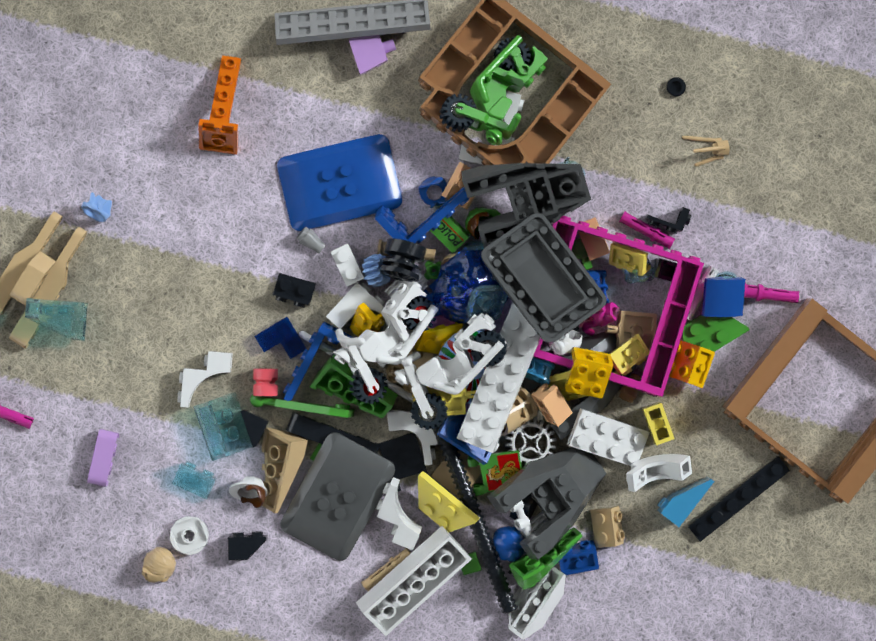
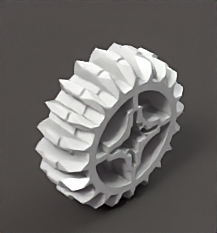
(543, 430)

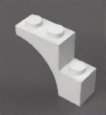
(191, 378)
(404, 529)

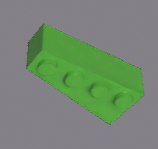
(336, 379)

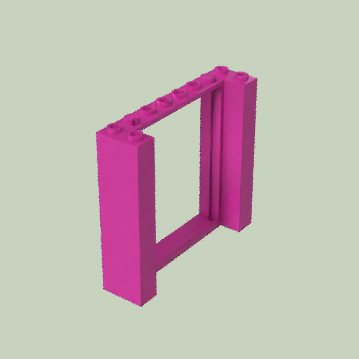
(672, 317)

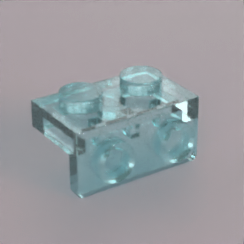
(194, 480)

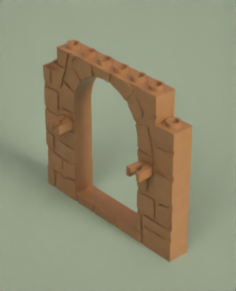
(468, 50)

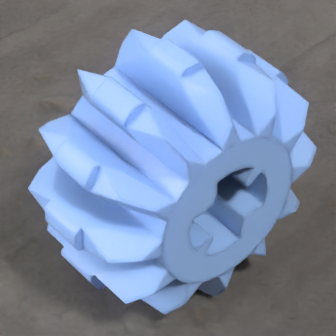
(371, 271)

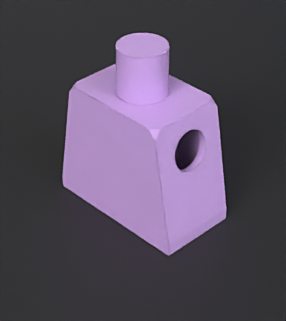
(370, 52)

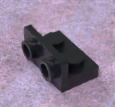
(294, 289)

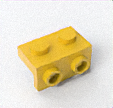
(366, 319)

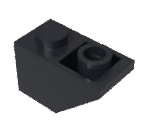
(244, 546)

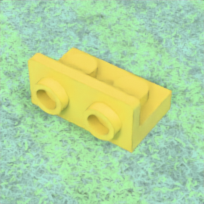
(628, 258)
(628, 354)

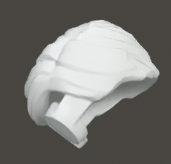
(565, 344)

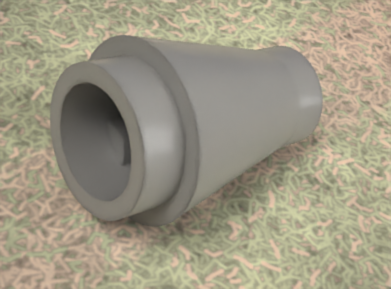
(310, 239)

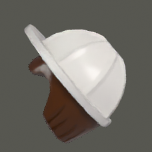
(249, 490)

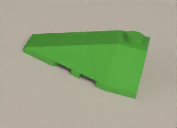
(530, 571)

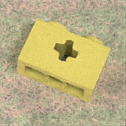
(658, 423)

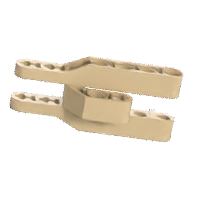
(29, 270)

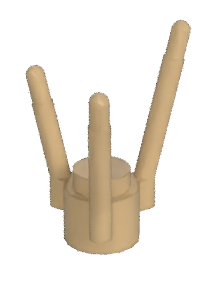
(719, 148)

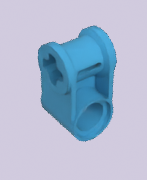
(536, 371)

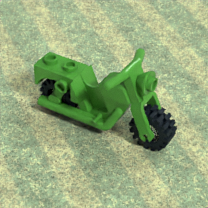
(490, 92)

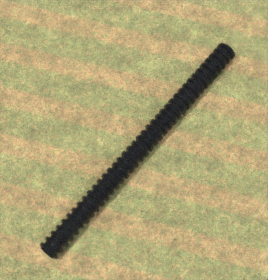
(479, 529)

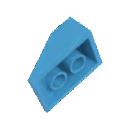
(682, 502)

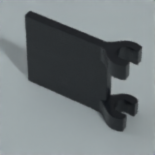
(405, 455)

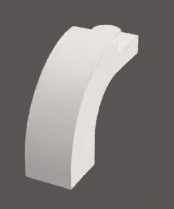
(402, 421)
(658, 467)

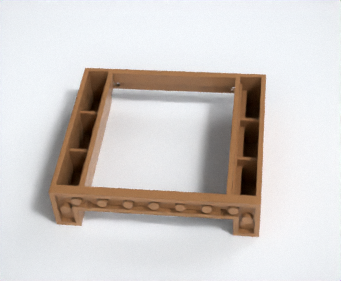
(861, 458)

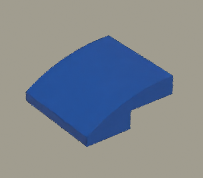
(723, 297)

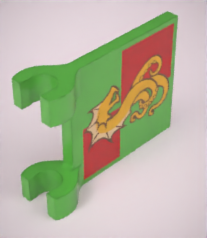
(496, 471)

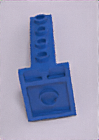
(398, 230)
(308, 356)

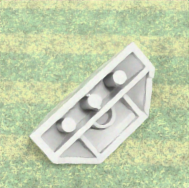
(536, 604)

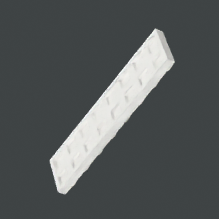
(500, 384)

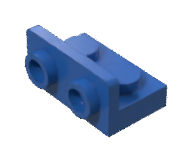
(580, 558)

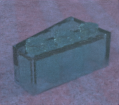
(62, 317)

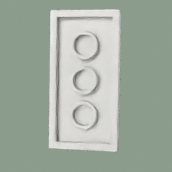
(607, 437)

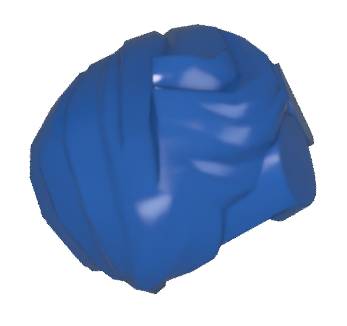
(507, 543)

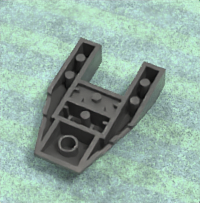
(531, 190)
(599, 342)
(560, 487)

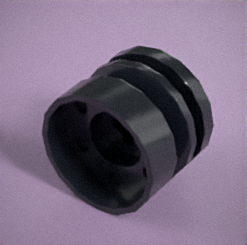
(404, 255)

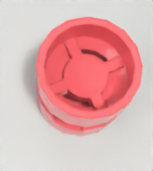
(265, 382)

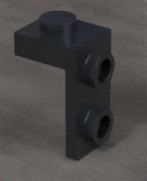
(683, 219)

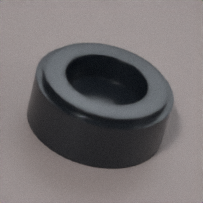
(676, 86)

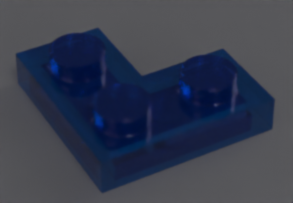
(283, 333)

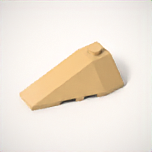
(283, 457)

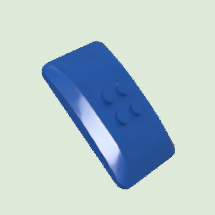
(339, 182)

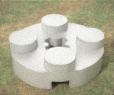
(194, 525)

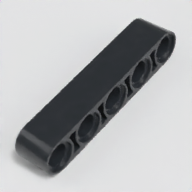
(318, 431)

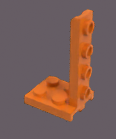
(217, 132)

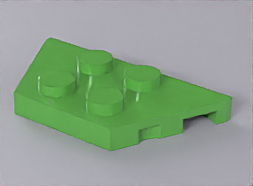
(712, 331)

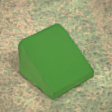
(473, 565)

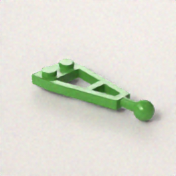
(340, 410)

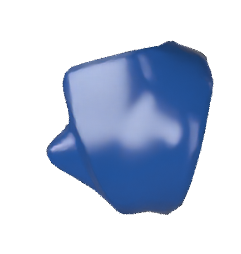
(439, 181)

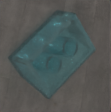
(223, 426)

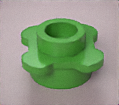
(429, 266)

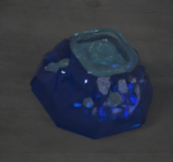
(468, 289)

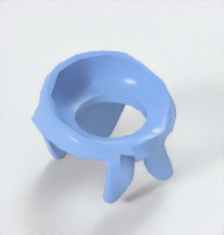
(98, 207)

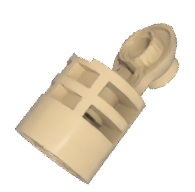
(521, 412)

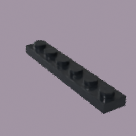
(738, 498)

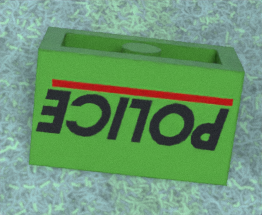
(451, 233)

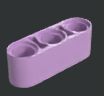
(102, 457)

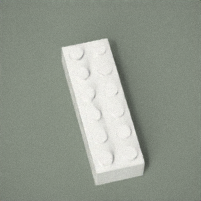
(413, 581)

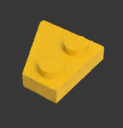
(434, 338)

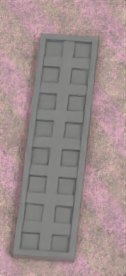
(352, 21)

